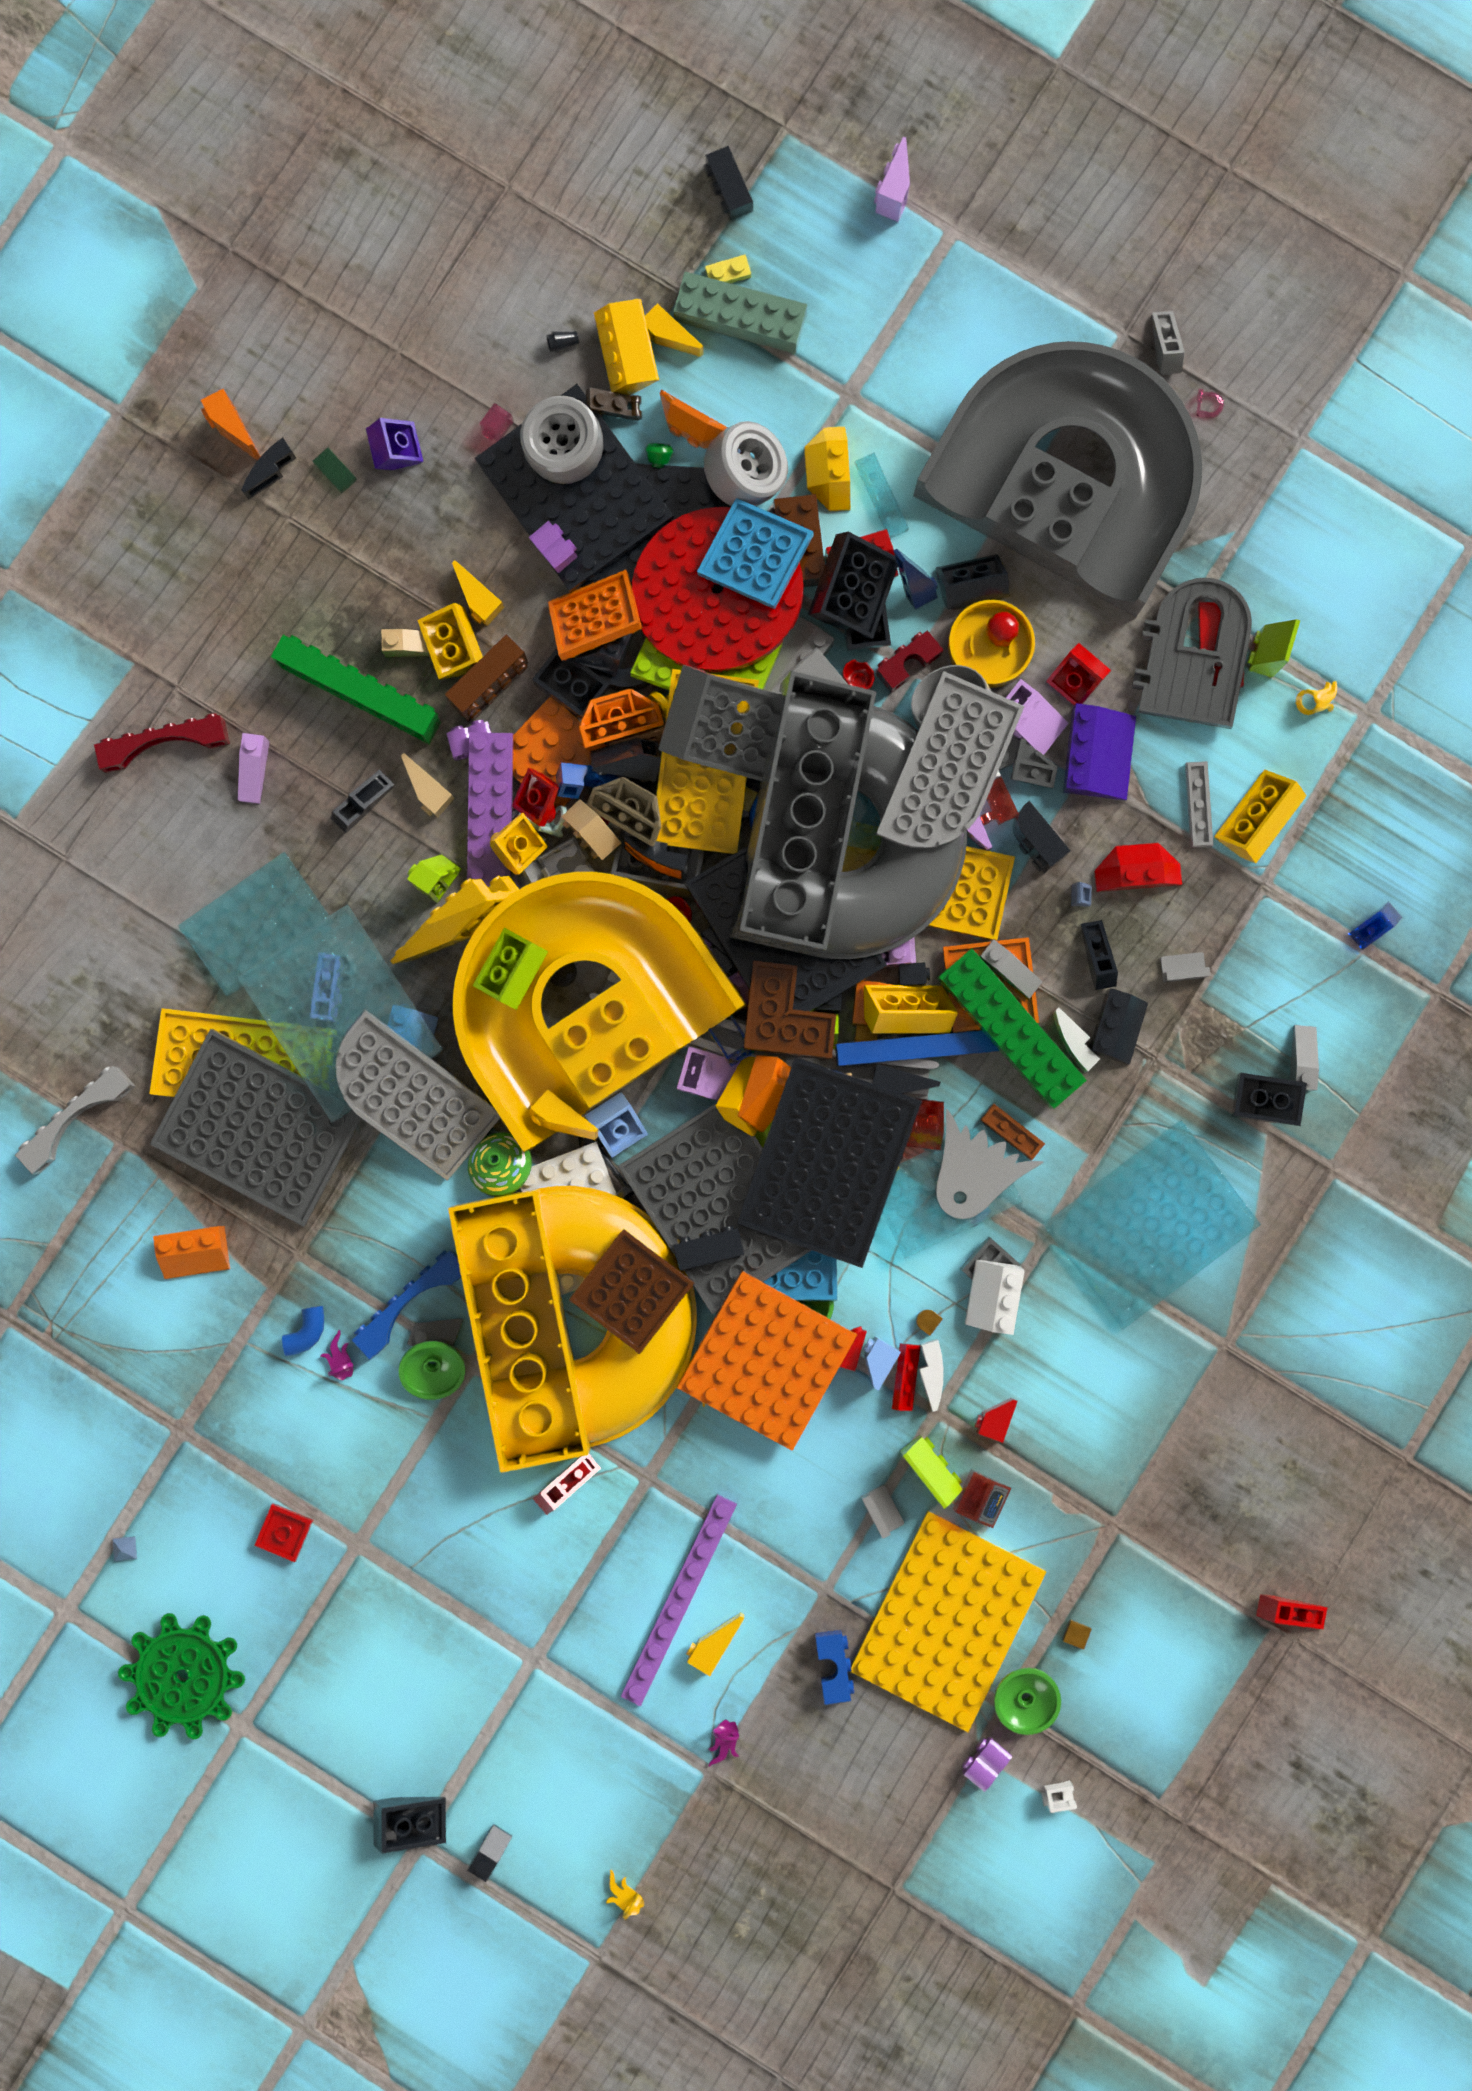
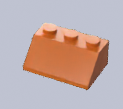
(192, 1252)

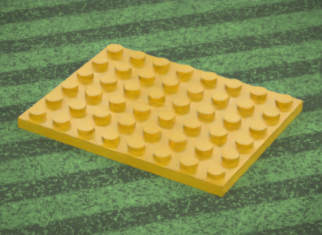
(947, 1621)

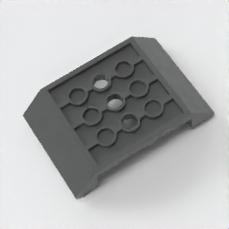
(702, 719)

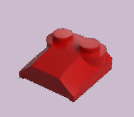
(536, 797)

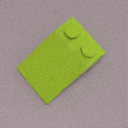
(1273, 647)

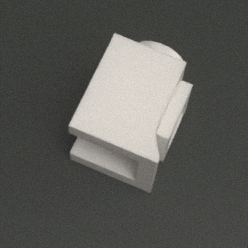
(1059, 1805)

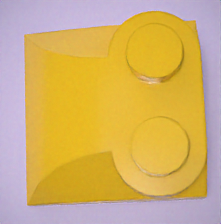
(517, 844)

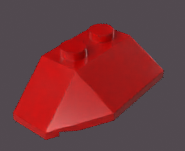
(1137, 868)

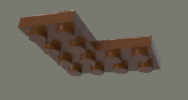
(773, 1022)

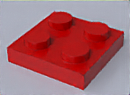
(284, 1532)

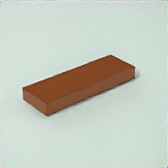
(1012, 1132)

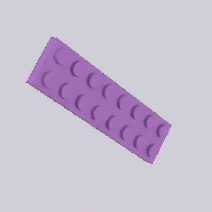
(488, 801)

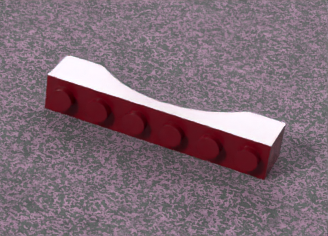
(120, 752)

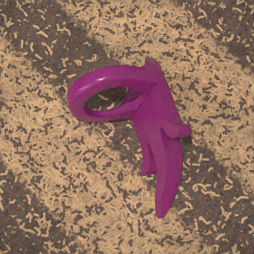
(340, 1362)
(726, 1738)

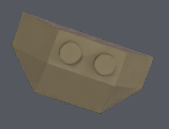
(628, 808)

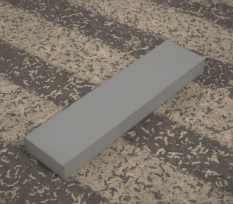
(1199, 804)

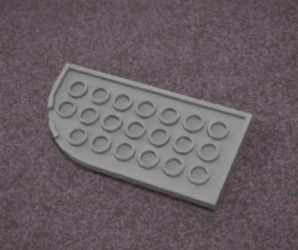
(950, 764)
(410, 1096)

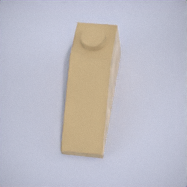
(403, 643)
(428, 790)

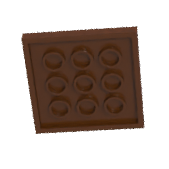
(631, 1291)

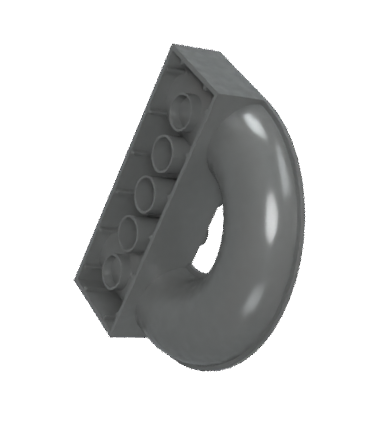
(1047, 510)
(795, 890)

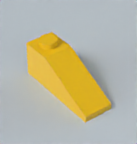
(669, 333)
(481, 601)
(559, 1117)
(711, 1647)

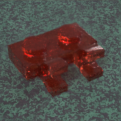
(1000, 804)

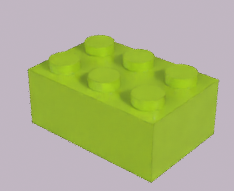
(510, 968)

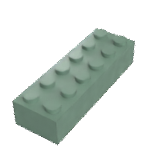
(740, 312)

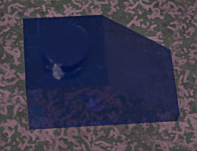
(1375, 925)

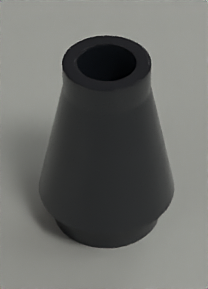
(560, 340)

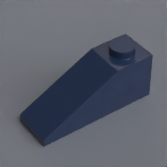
(916, 583)

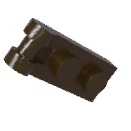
(614, 404)

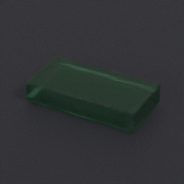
(334, 470)

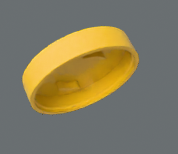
(972, 648)

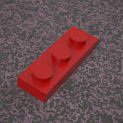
(906, 1377)

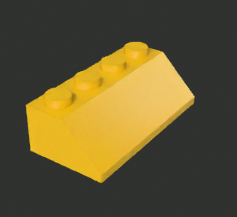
(626, 346)
(1260, 815)
(908, 1009)

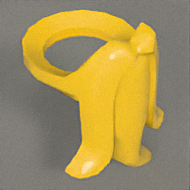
(1321, 698)
(627, 1898)

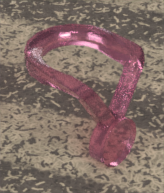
(1200, 413)

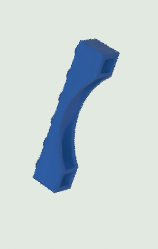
(378, 1332)

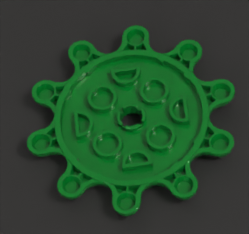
(157, 1679)

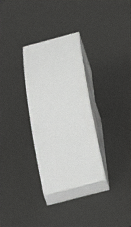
(1074, 1041)
(932, 1372)

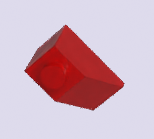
(996, 1420)

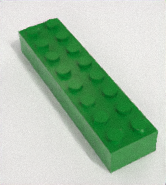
(356, 689)
(1011, 1029)

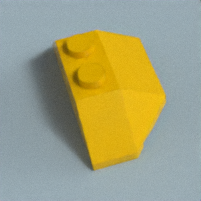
(829, 468)

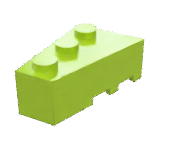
(433, 876)

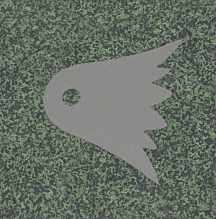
(975, 1171)

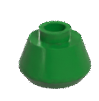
(658, 454)

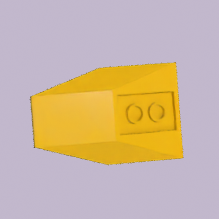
(456, 918)

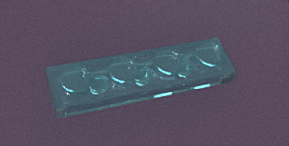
(881, 495)

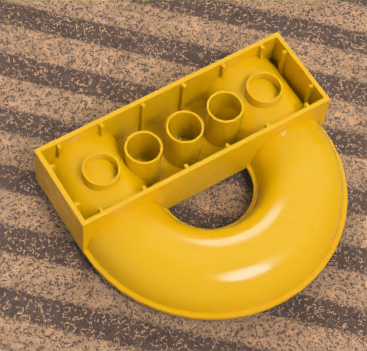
(664, 1001)
(535, 1392)

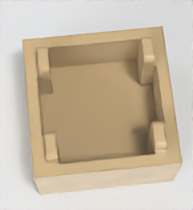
(590, 830)

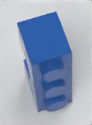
(573, 777)
(832, 1646)

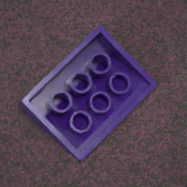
(1099, 752)

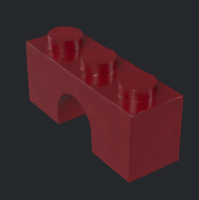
(922, 648)

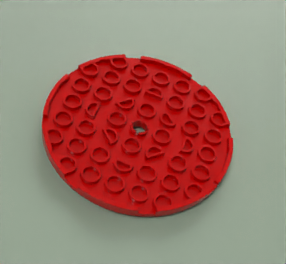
(691, 621)

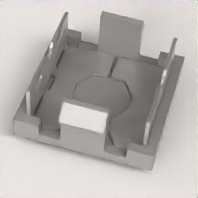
(565, 859)

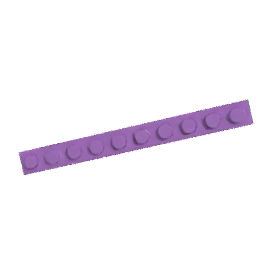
(678, 1600)

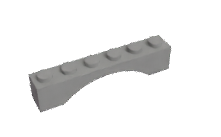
(42, 1149)

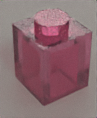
(496, 423)

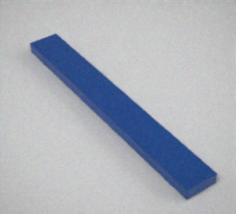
(913, 1048)

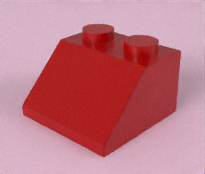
(1078, 675)

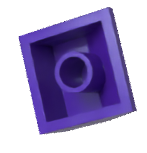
(394, 444)

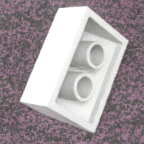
(994, 1296)

